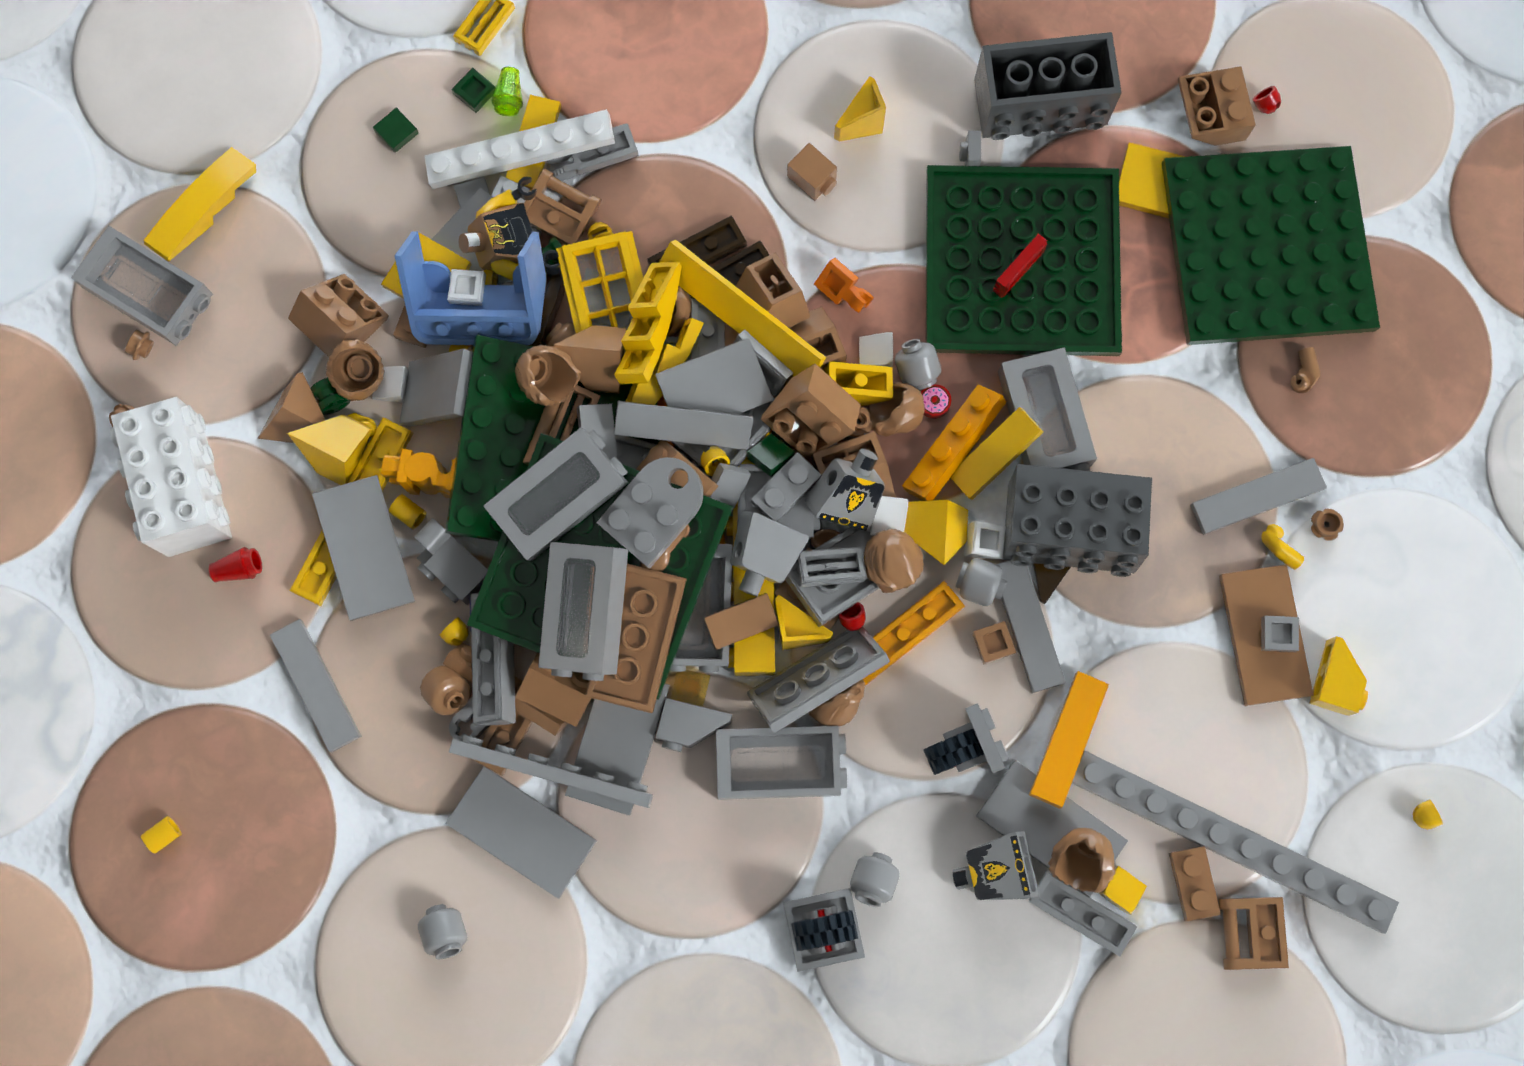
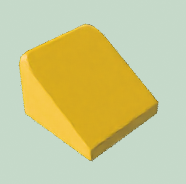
(1124, 891)

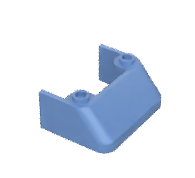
(506, 311)

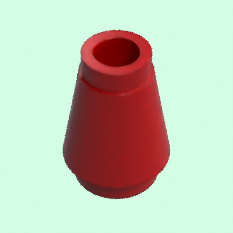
(236, 566)

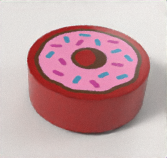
(936, 401)

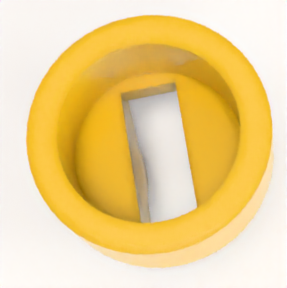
(597, 227)
(711, 455)
(455, 632)
(1427, 815)

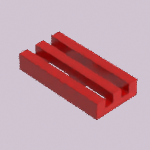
(1020, 266)

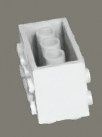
(170, 477)

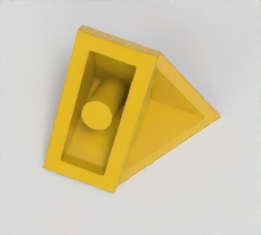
(864, 114)
(333, 446)
(937, 527)
(797, 627)

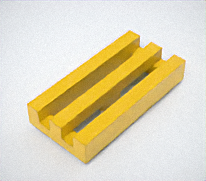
(491, 31)

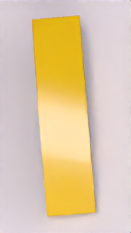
(198, 204)
(651, 320)
(670, 356)

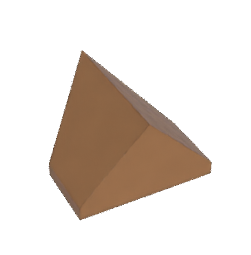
(597, 355)
(293, 411)

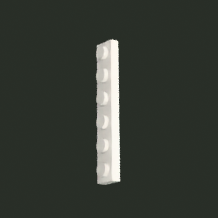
(519, 149)

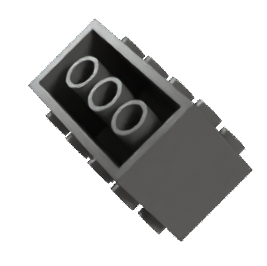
(1047, 85)
(1077, 519)

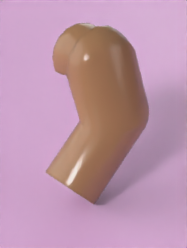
(1308, 374)

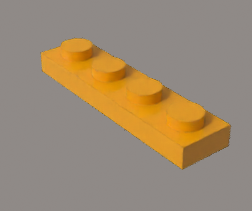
(954, 443)

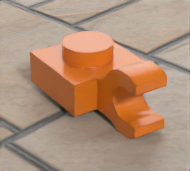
(839, 284)

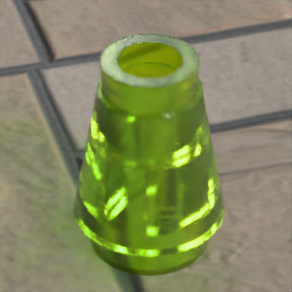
(508, 92)

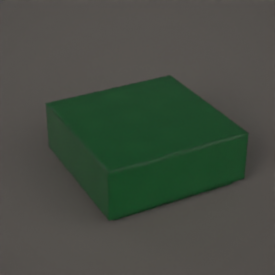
(474, 90)
(395, 130)
(770, 454)

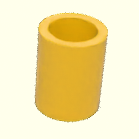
(407, 511)
(161, 834)

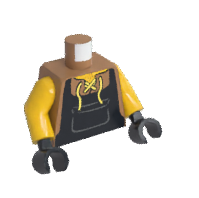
(502, 232)

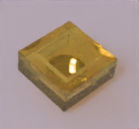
(690, 687)

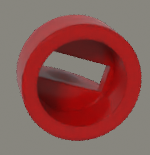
(1267, 100)
(853, 617)

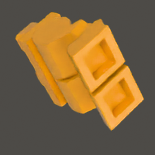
(418, 472)

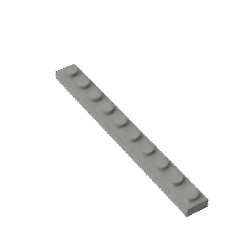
(1235, 842)

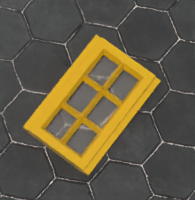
(601, 279)

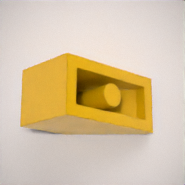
(863, 382)
(1339, 680)

